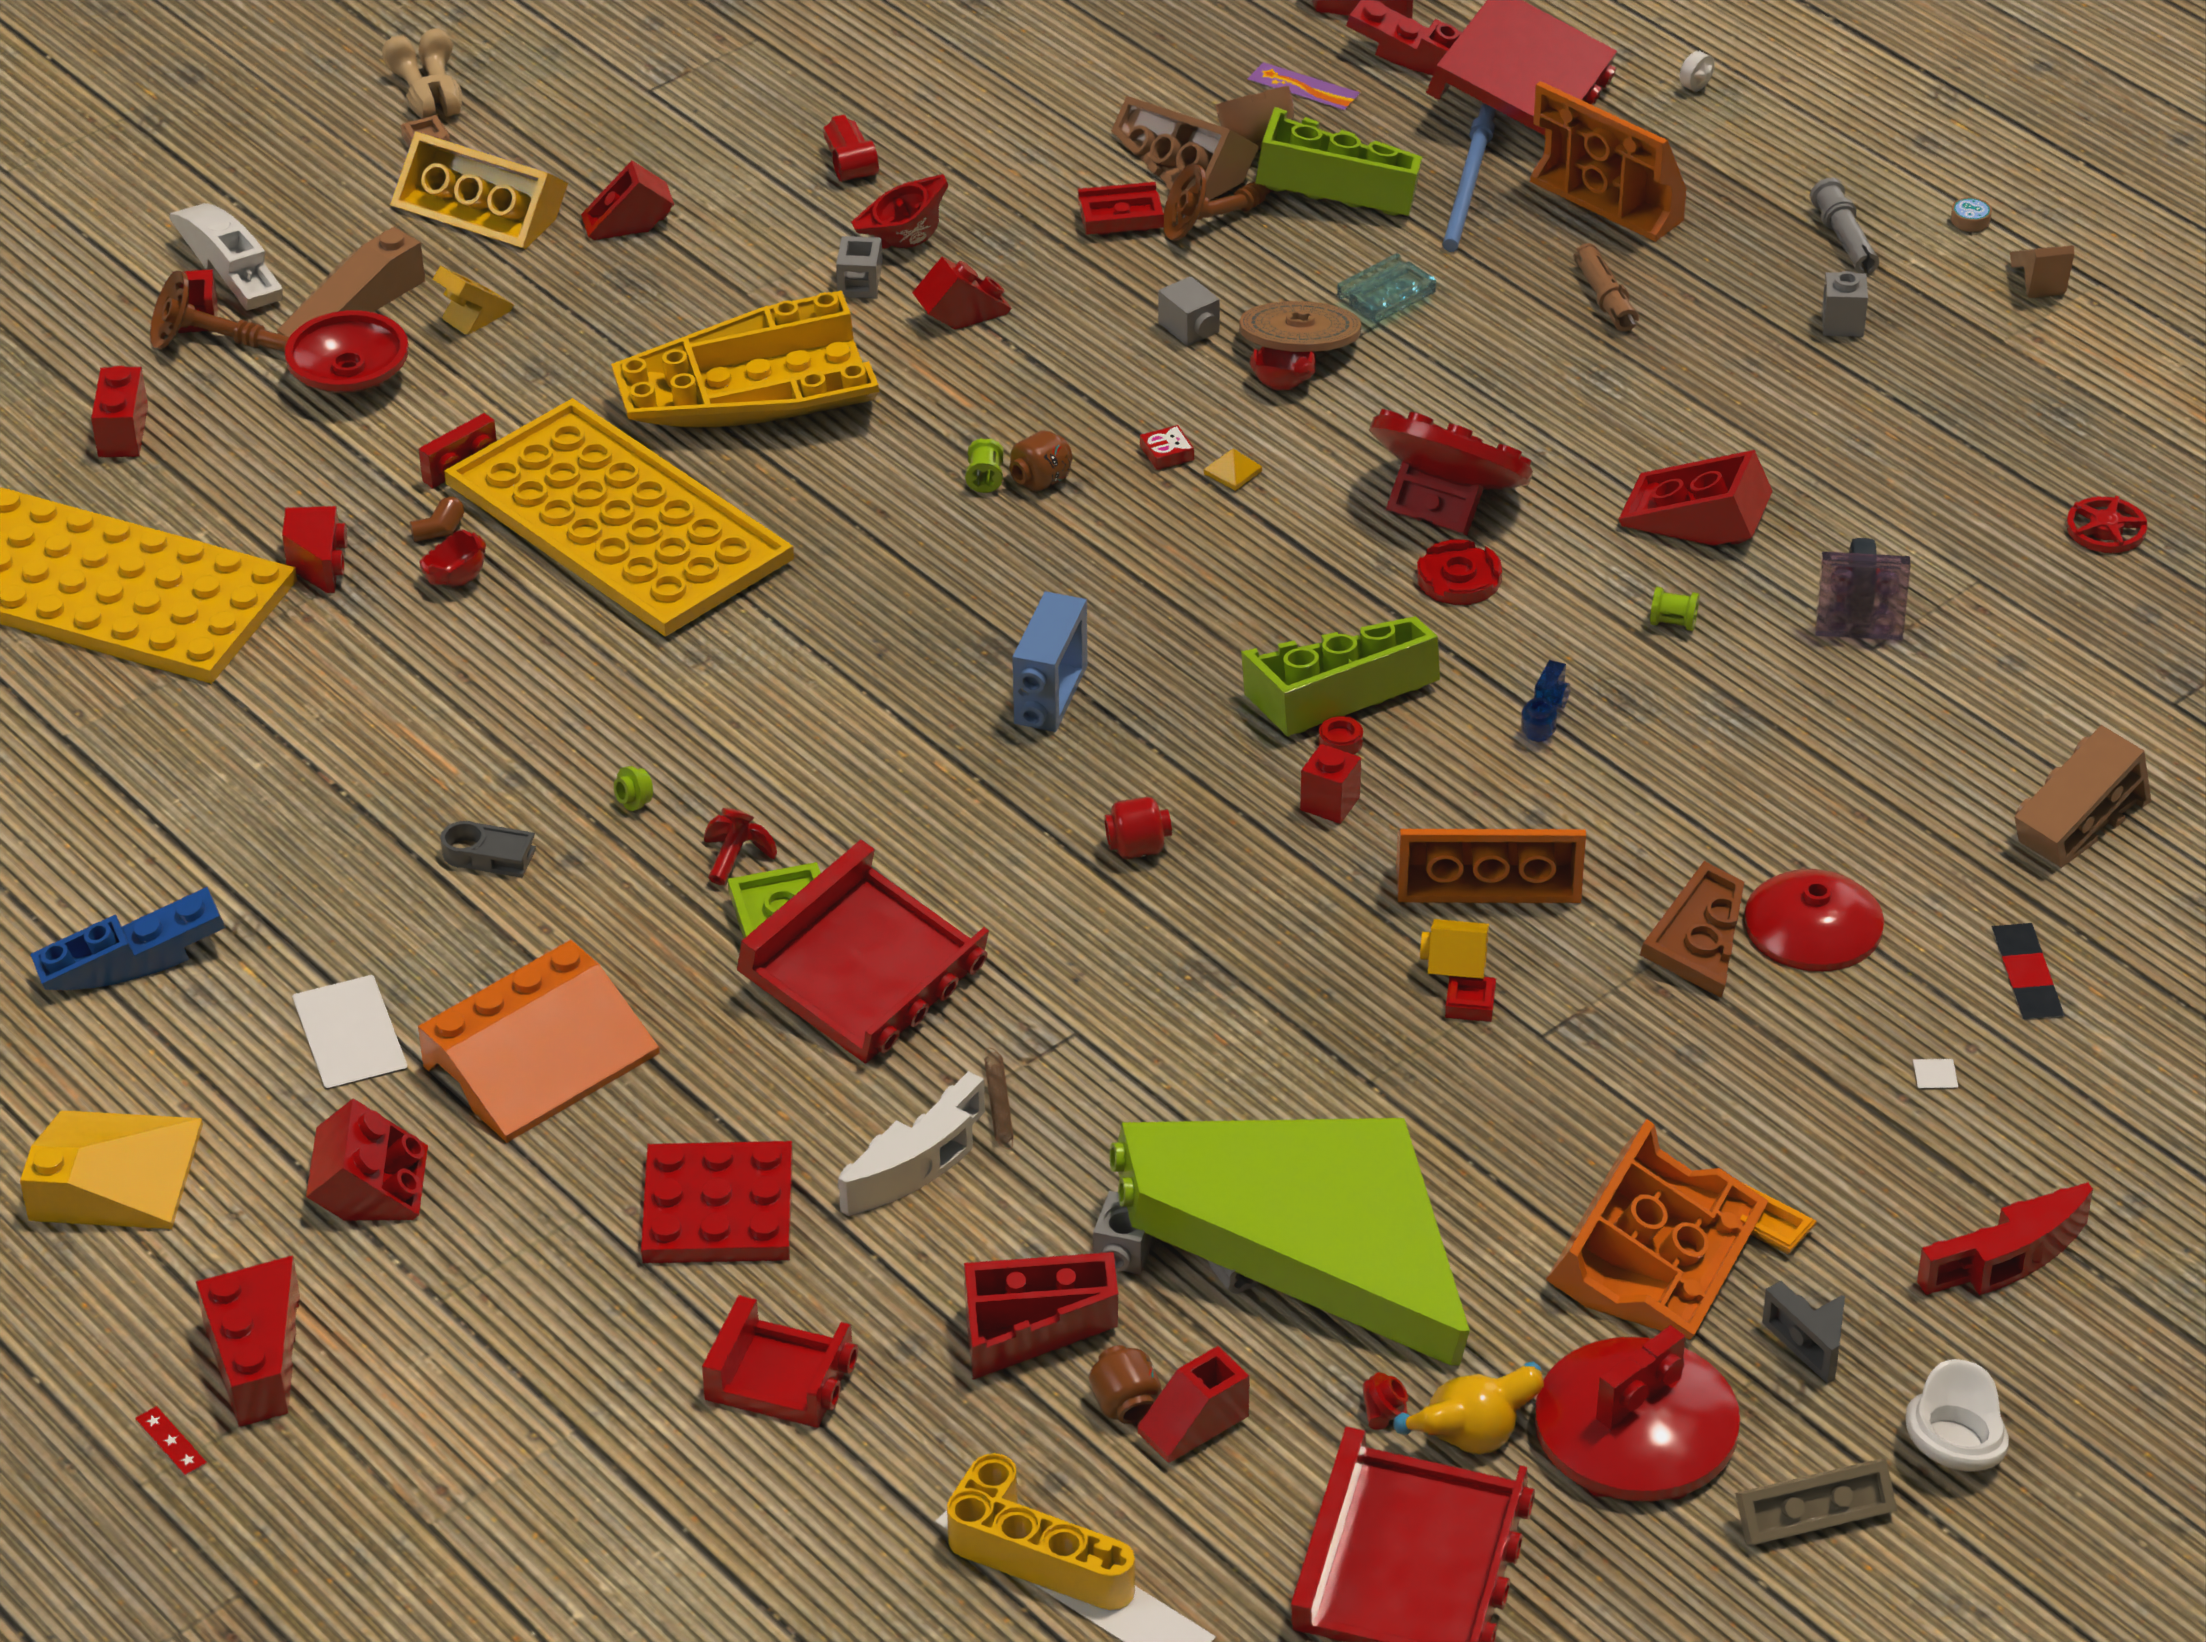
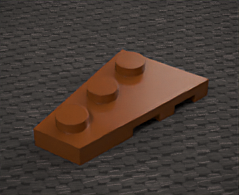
(1699, 929)

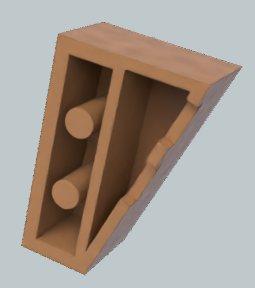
(2084, 796)

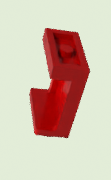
(776, 1366)

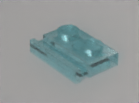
(1386, 288)

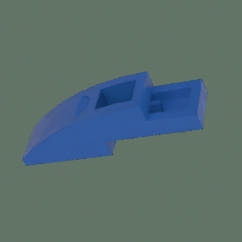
(119, 953)

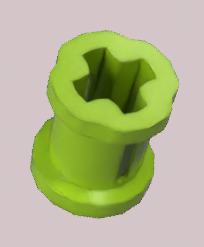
(984, 469)
(1674, 608)

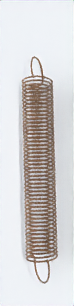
(1005, 1098)

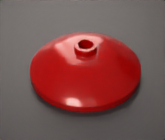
(346, 351)
(1814, 920)

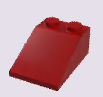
(1701, 500)

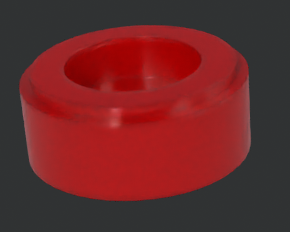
(1342, 734)

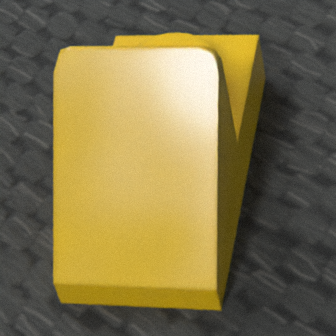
(471, 303)

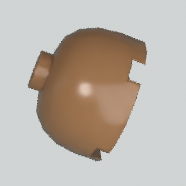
(1252, 113)

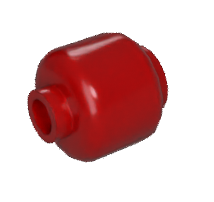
(1137, 827)

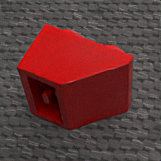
(366, 1167)

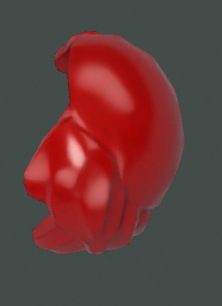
(1282, 368)
(454, 560)

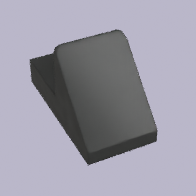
(1805, 1331)

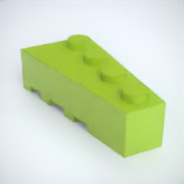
(1336, 166)
(1341, 673)

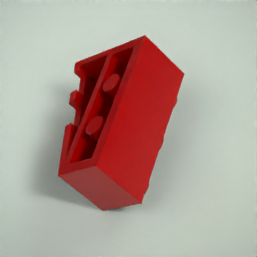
(1036, 1306)
(253, 1334)

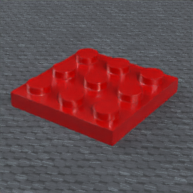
(717, 1202)

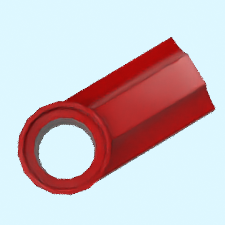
(850, 152)

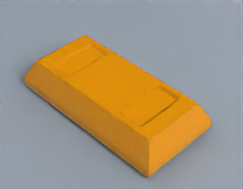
(1780, 1224)

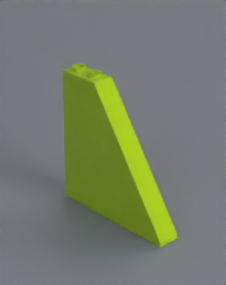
(1304, 1209)

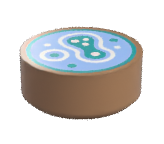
(1971, 214)

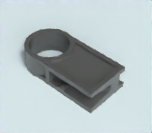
(495, 851)

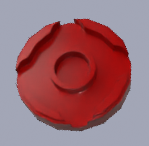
(1459, 572)

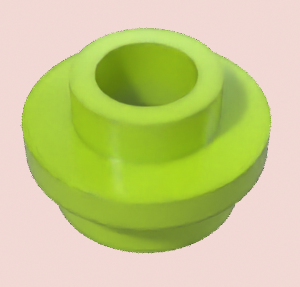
(633, 787)

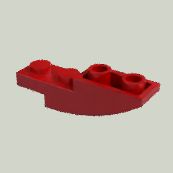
(1403, 38)
(2022, 1242)

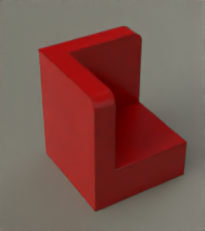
(201, 295)

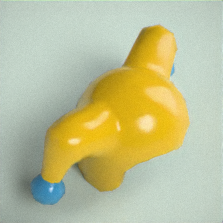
(1475, 1409)

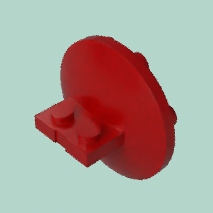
(1444, 469)
(1637, 1418)

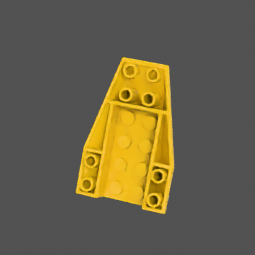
(751, 368)

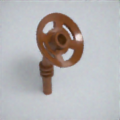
(1194, 205)
(177, 312)

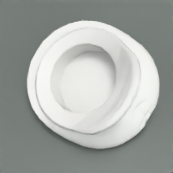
(1958, 1418)

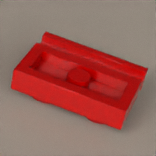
(1120, 208)

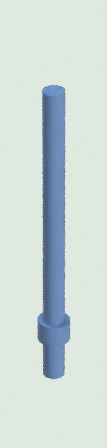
(1481, 134)

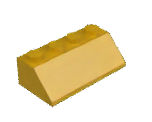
(477, 191)

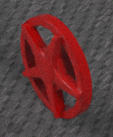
(2106, 524)

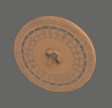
(1300, 326)

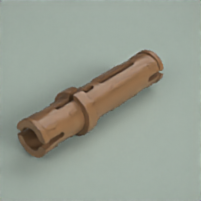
(1610, 295)

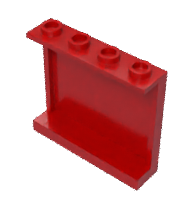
(1514, 48)
(859, 955)
(1409, 1549)

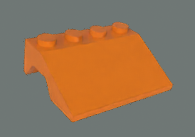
(1607, 165)
(537, 1040)
(1657, 1238)

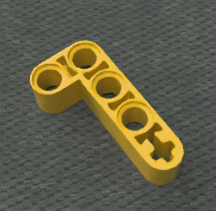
(1034, 1546)

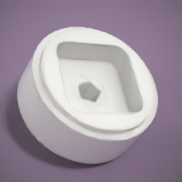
(1696, 71)

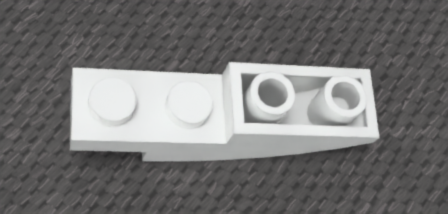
(230, 249)
(913, 1157)

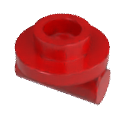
(1384, 1399)

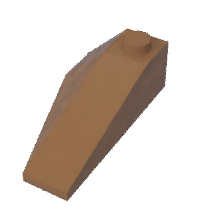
(1174, 140)
(365, 279)

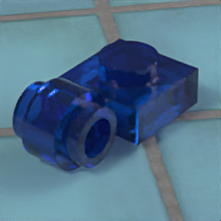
(1550, 693)

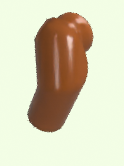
(441, 523)

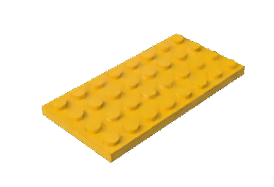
(619, 516)
(130, 587)

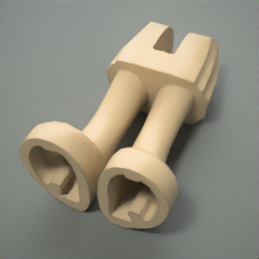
(438, 87)

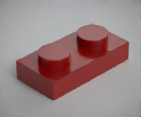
(455, 447)

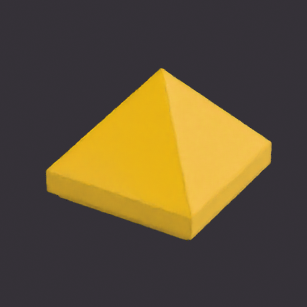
(1233, 469)

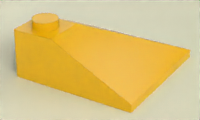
(109, 1169)

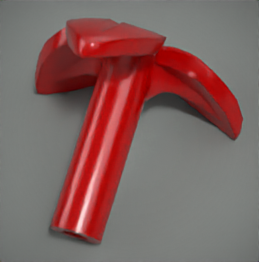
(734, 830)

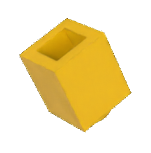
(1455, 948)

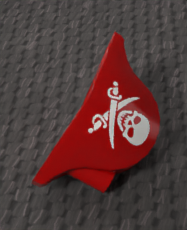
(905, 213)

